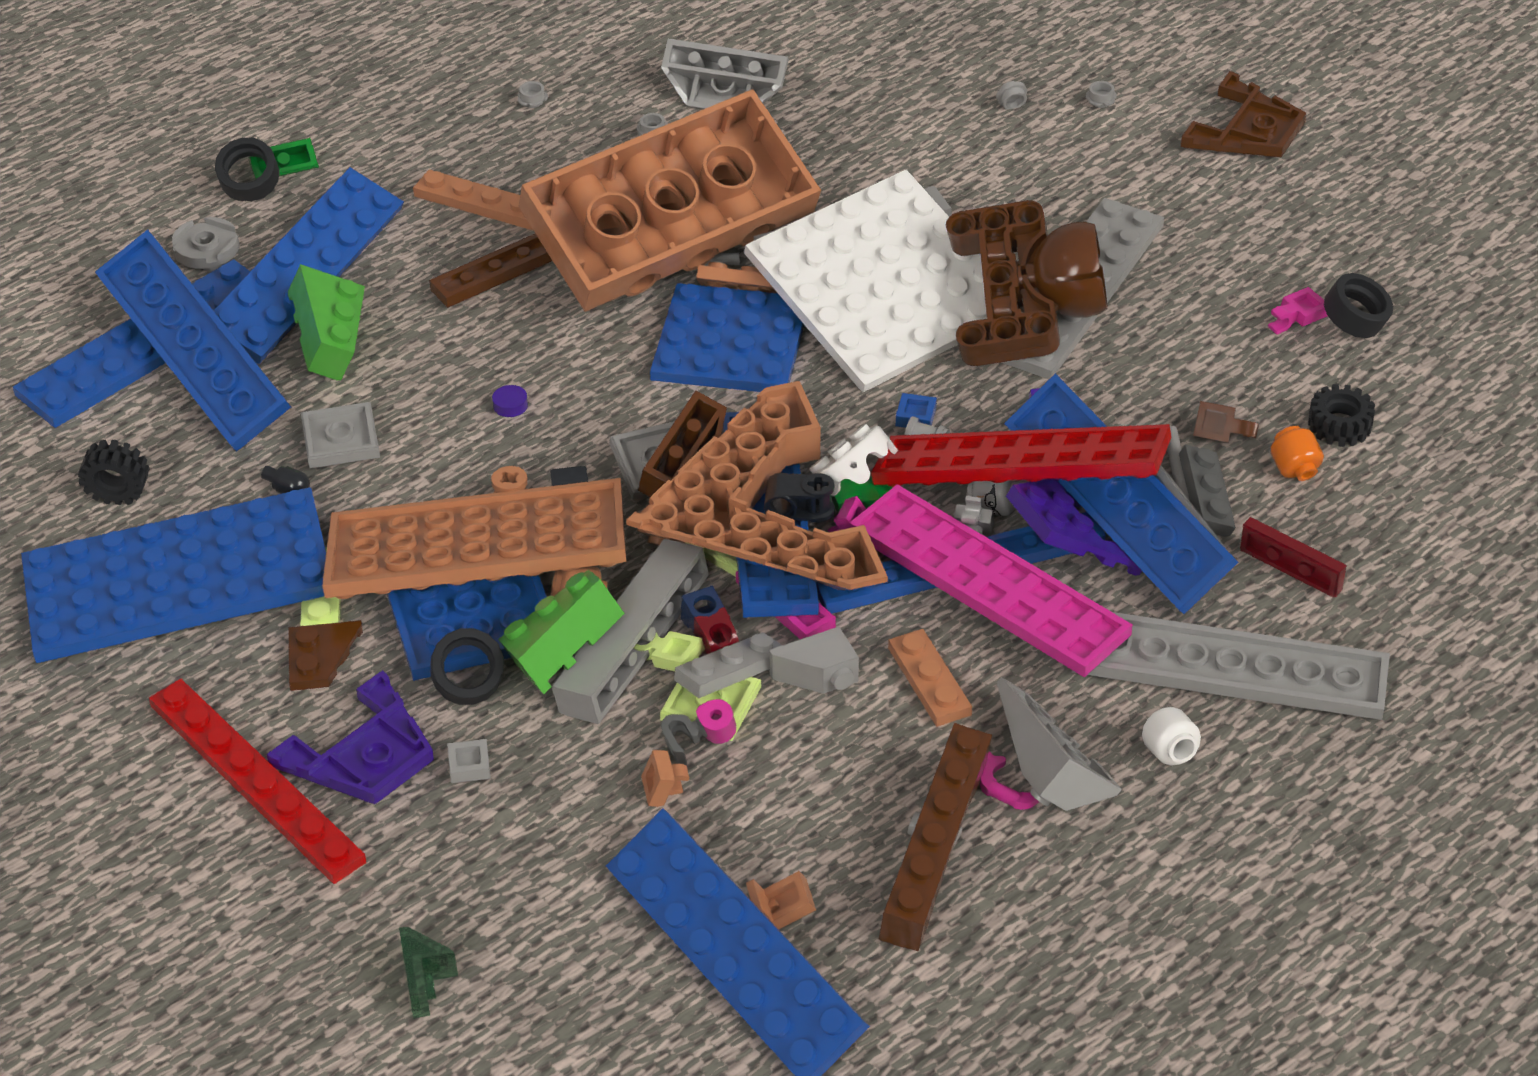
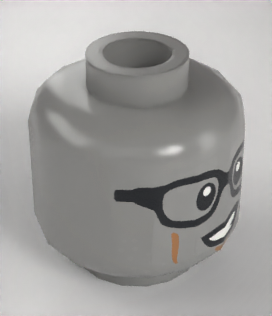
(993, 495)

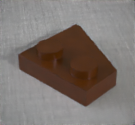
(318, 652)

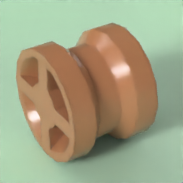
(509, 479)

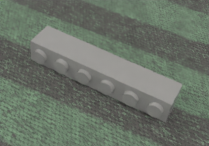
(650, 608)

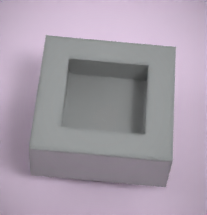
(468, 761)

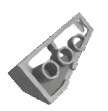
(1050, 756)

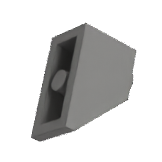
(816, 662)

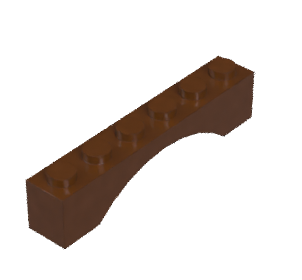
(934, 837)

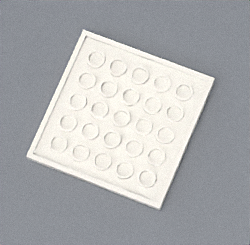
(875, 279)

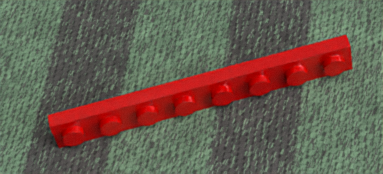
(258, 781)

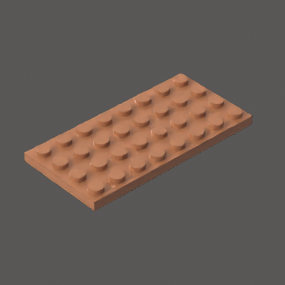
(475, 538)

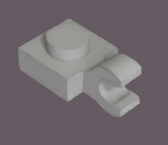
(975, 516)

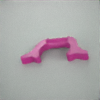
(992, 788)

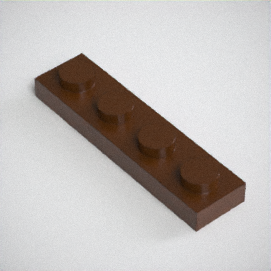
(489, 271)

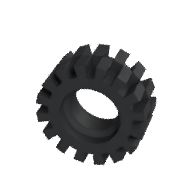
(1341, 428)
(117, 459)

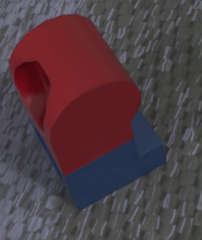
(710, 621)

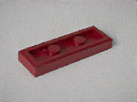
(1293, 557)

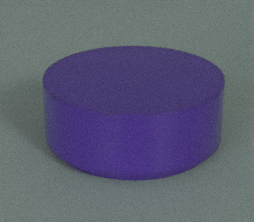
(510, 401)

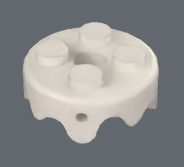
(849, 458)

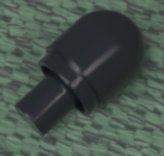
(285, 478)

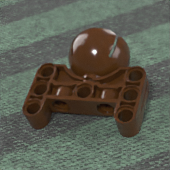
(1052, 276)

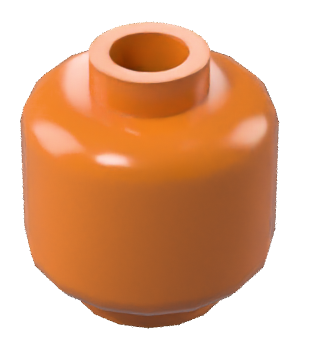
(1297, 453)

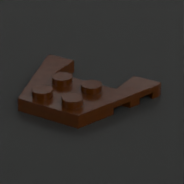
(1258, 128)

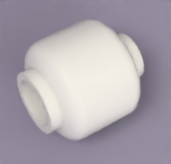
(1171, 736)

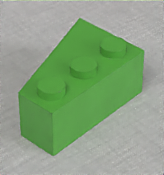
(328, 319)
(560, 628)

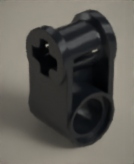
(798, 495)

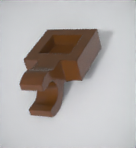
(1218, 422)

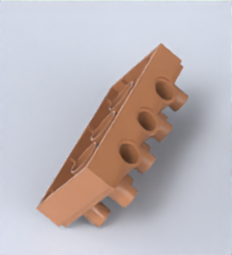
(668, 199)

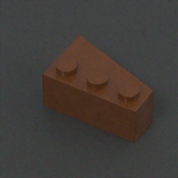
(692, 429)

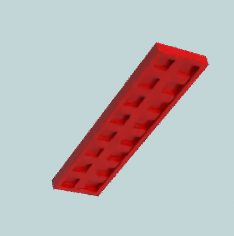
(1024, 455)

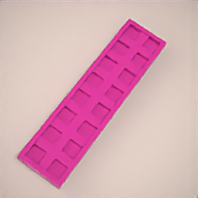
(993, 581)

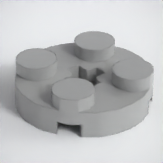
(192, 244)

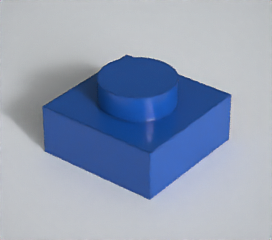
(917, 406)

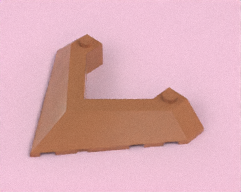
(720, 485)

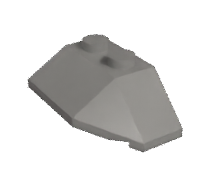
(714, 73)

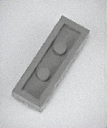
(726, 665)

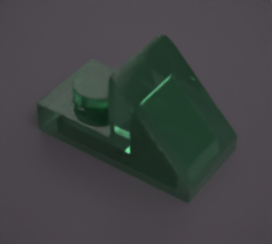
(424, 962)

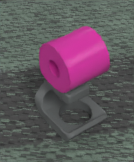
(713, 721)

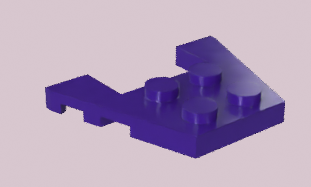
(1057, 522)
(371, 758)

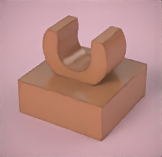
(662, 778)

